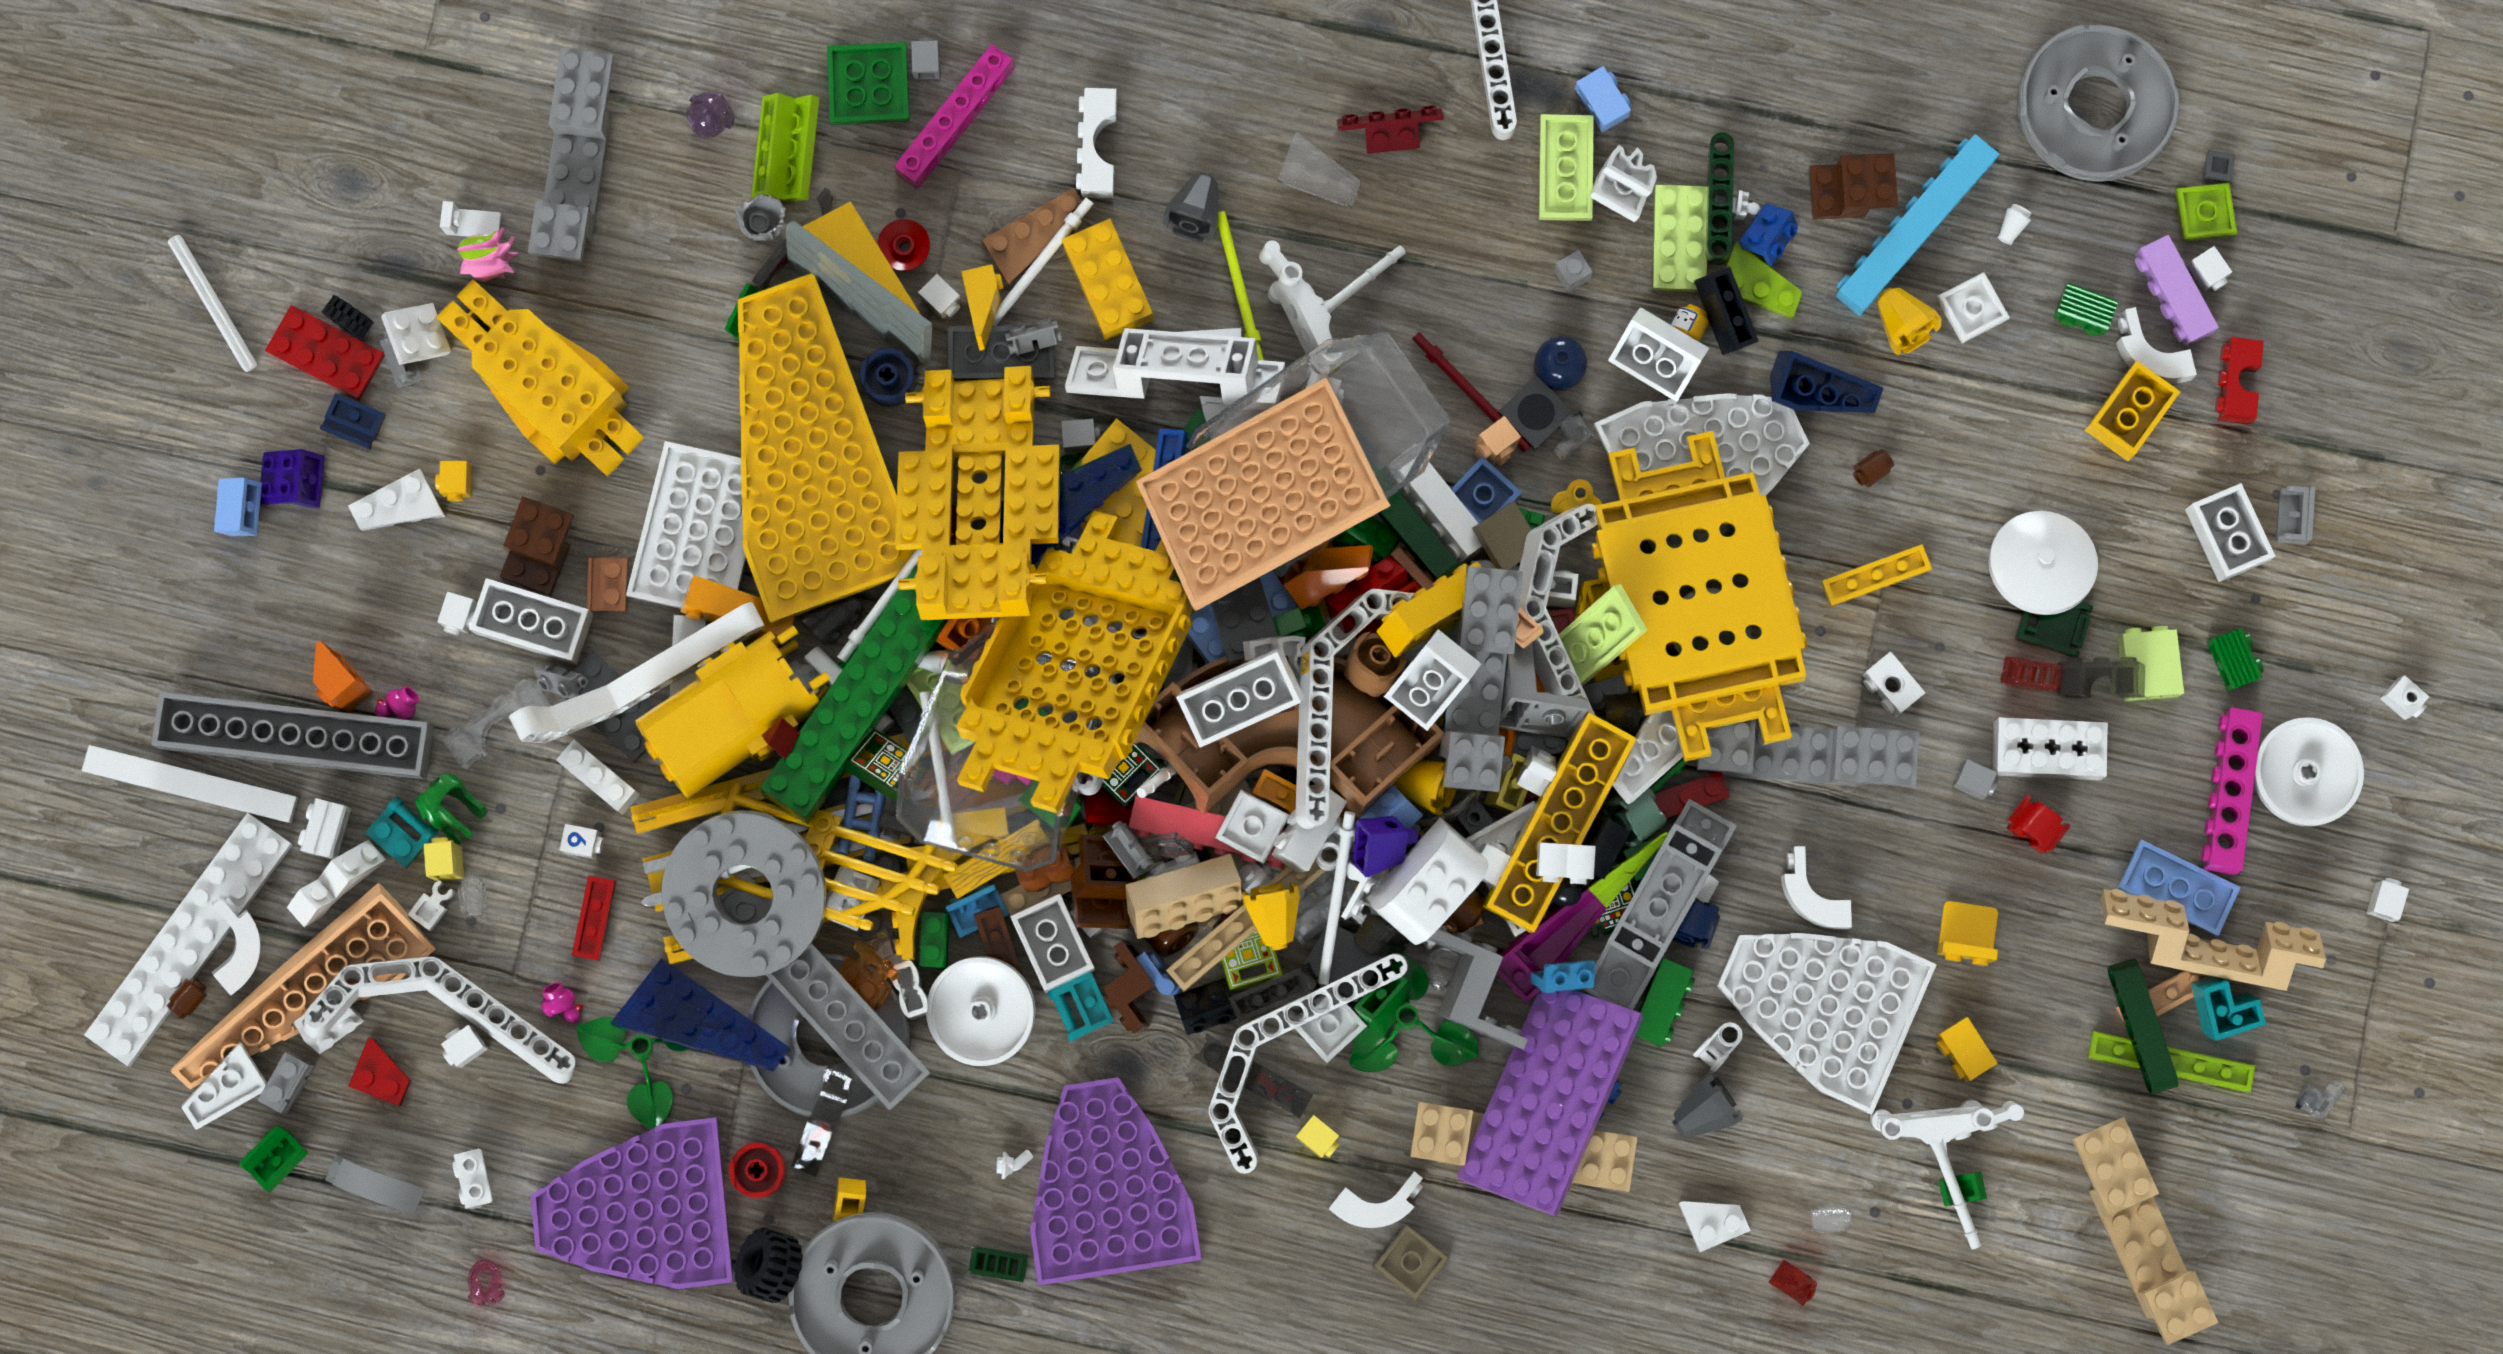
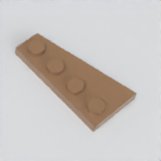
(1022, 241)

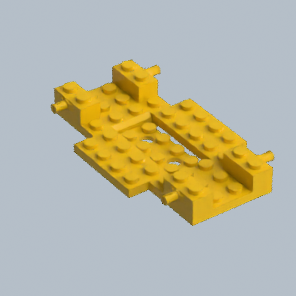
(978, 426)

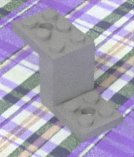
(1534, 711)
(1471, 987)

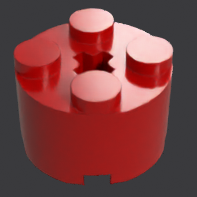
(2037, 824)
(746, 1160)

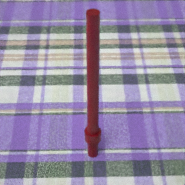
(1435, 354)

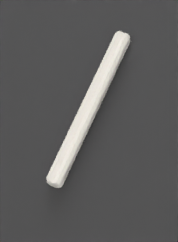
(212, 303)

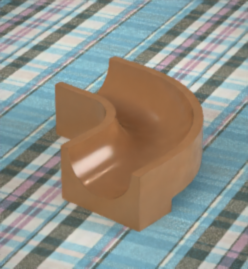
(1369, 742)

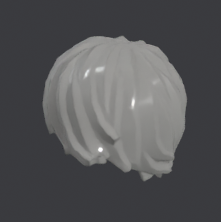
(761, 217)

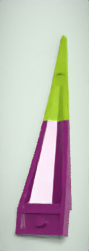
(1566, 926)

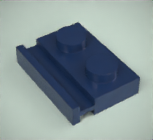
(352, 421)

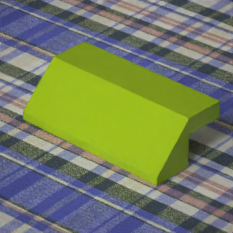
(785, 147)

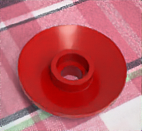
(904, 232)

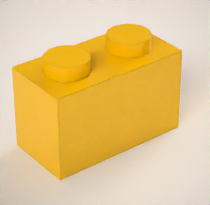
(1965, 1050)

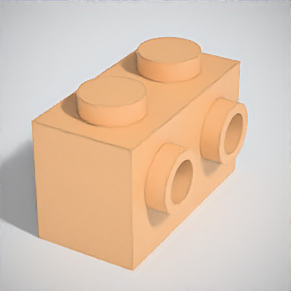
(1497, 442)

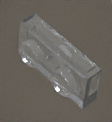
(1166, 846)

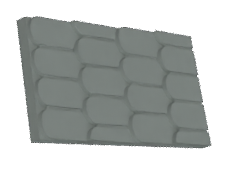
(859, 278)

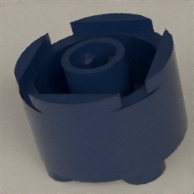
(877, 367)
(1698, 925)

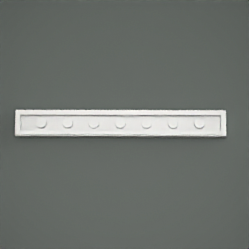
(190, 784)

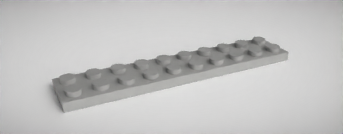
(837, 1011)

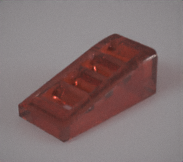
(2012, 664)

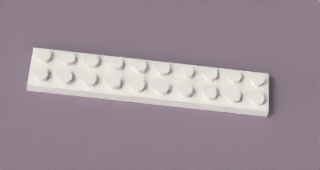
(187, 939)

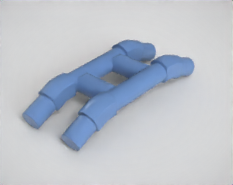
(849, 820)

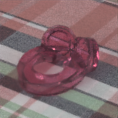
(494, 1293)

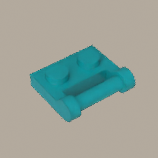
(397, 840)
(1089, 1003)

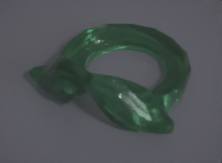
(1070, 459)

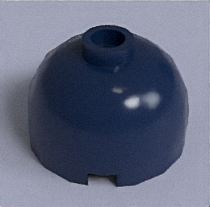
(1560, 363)

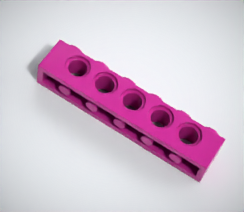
(954, 116)
(2248, 726)

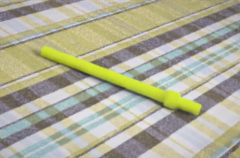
(1238, 283)

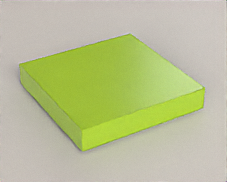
(2206, 212)

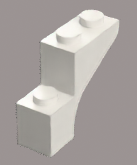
(337, 879)

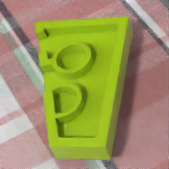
(1762, 284)

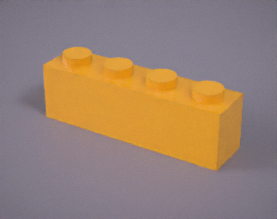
(713, 600)

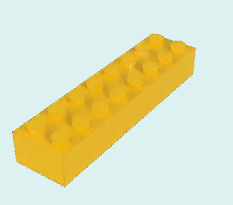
(1560, 817)

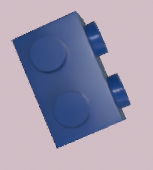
(1770, 233)

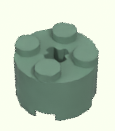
(1639, 817)

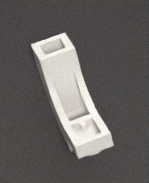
(2171, 367)
(1806, 903)
(245, 955)
(1372, 1215)

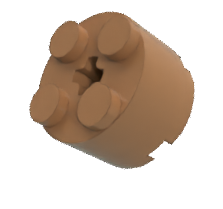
(1372, 665)

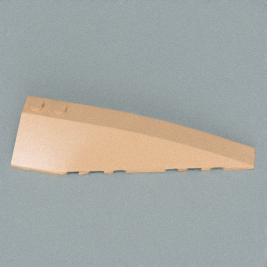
(366, 932)

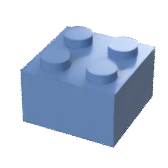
(1485, 490)

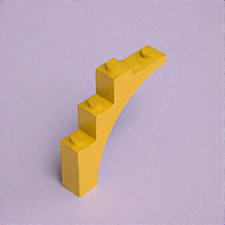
(907, 923)

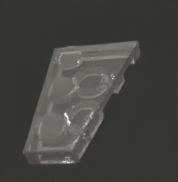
(1317, 173)

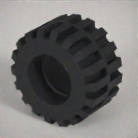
(768, 1265)

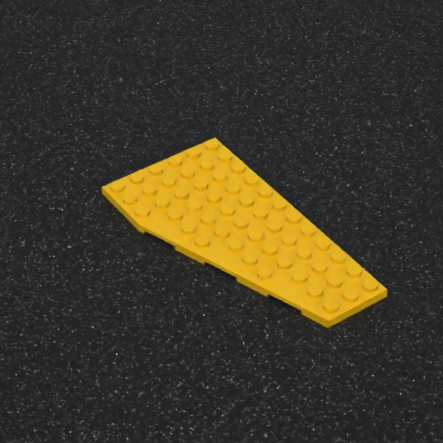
(810, 464)

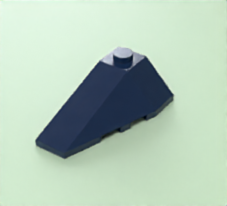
(1814, 386)

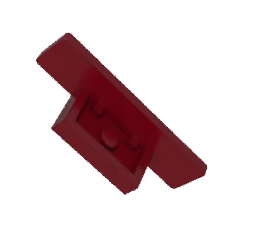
(1392, 130)

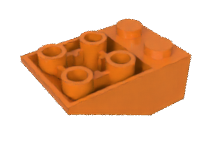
(1327, 573)

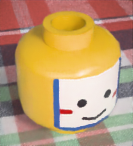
(1691, 321)

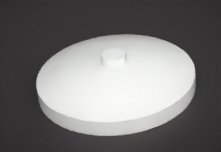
(2043, 562)
(2308, 772)
(981, 1011)

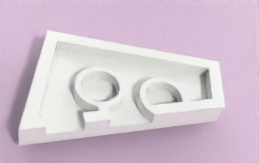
(399, 502)
(225, 1088)

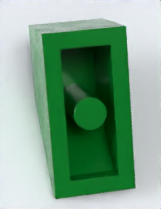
(1380, 1006)

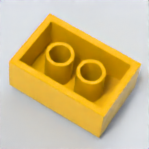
(2132, 411)

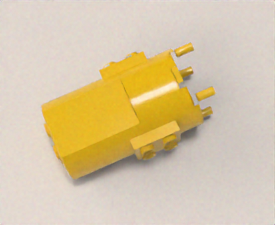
(727, 711)

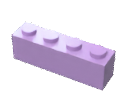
(2176, 291)

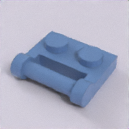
(1154, 967)

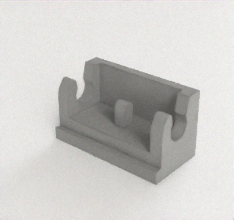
(2295, 515)

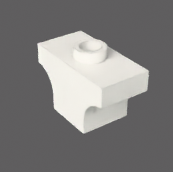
(1537, 771)

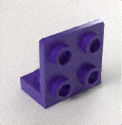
(292, 478)

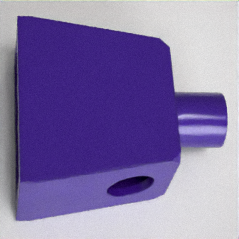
(1381, 844)

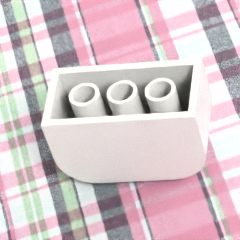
(1429, 883)

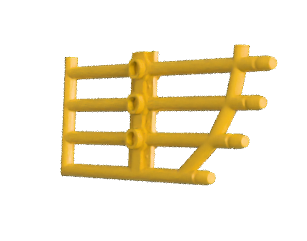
(820, 837)

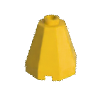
(1906, 320)
(1273, 912)

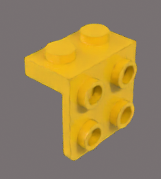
(1968, 933)

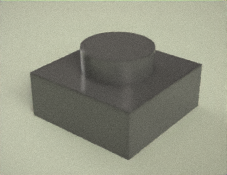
(2218, 166)

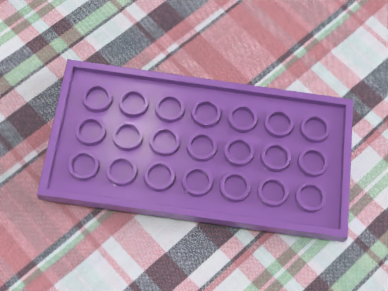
(1550, 1099)

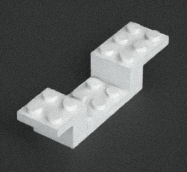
(1173, 357)

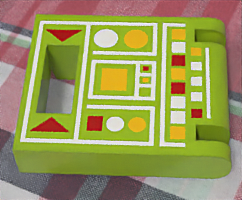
(1247, 955)

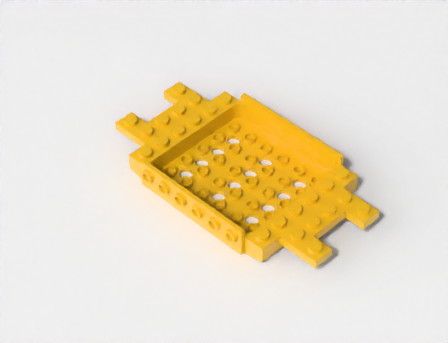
(1096, 580)
(1723, 680)

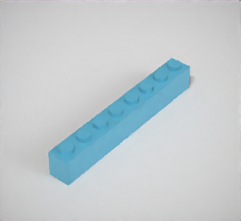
(1916, 225)

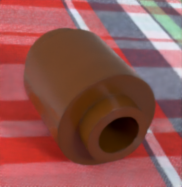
(1873, 468)
(187, 997)

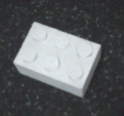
(1658, 354)
(2230, 532)
(1432, 680)
(1052, 943)

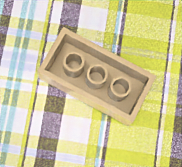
(1184, 896)

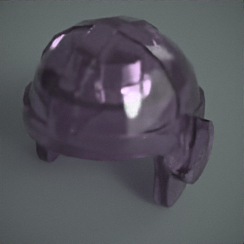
(709, 114)

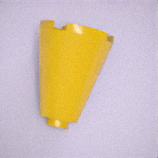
(1425, 786)

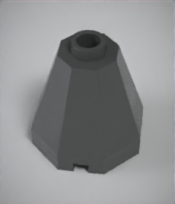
(1194, 209)
(1706, 1108)

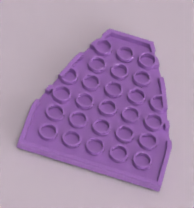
(1107, 1191)
(643, 1209)

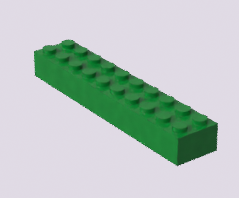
(852, 707)

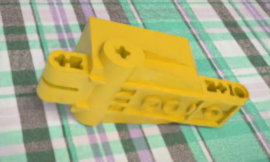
(546, 383)

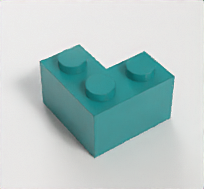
(2223, 1014)

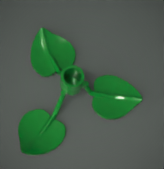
(602, 1042)
(1451, 1045)

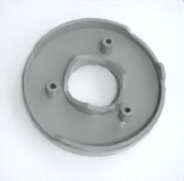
(2072, 143)
(697, 912)
(796, 1080)
(881, 1243)

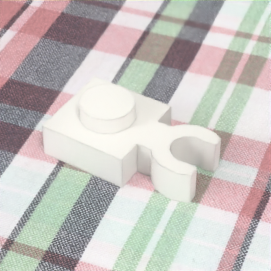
(429, 909)

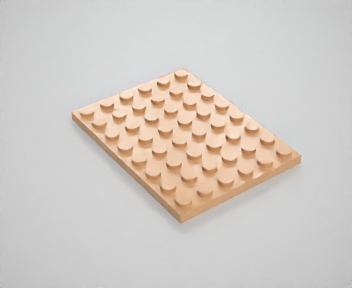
(1262, 494)

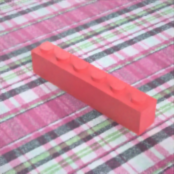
(1163, 818)

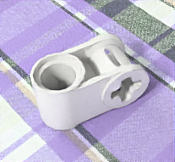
(1332, 844)
(1718, 1047)

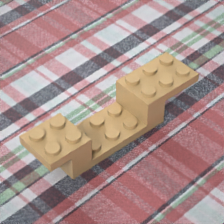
(2174, 947)
(1447, 1134)
(2139, 1233)

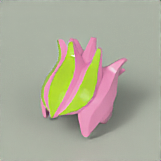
(486, 256)

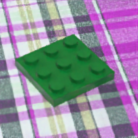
(868, 83)

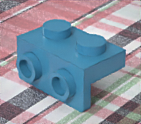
(962, 909)
(1565, 976)

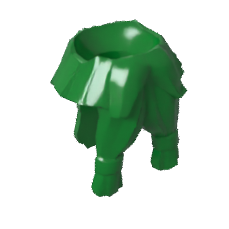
(430, 806)

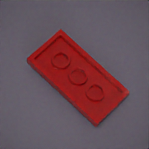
(325, 352)

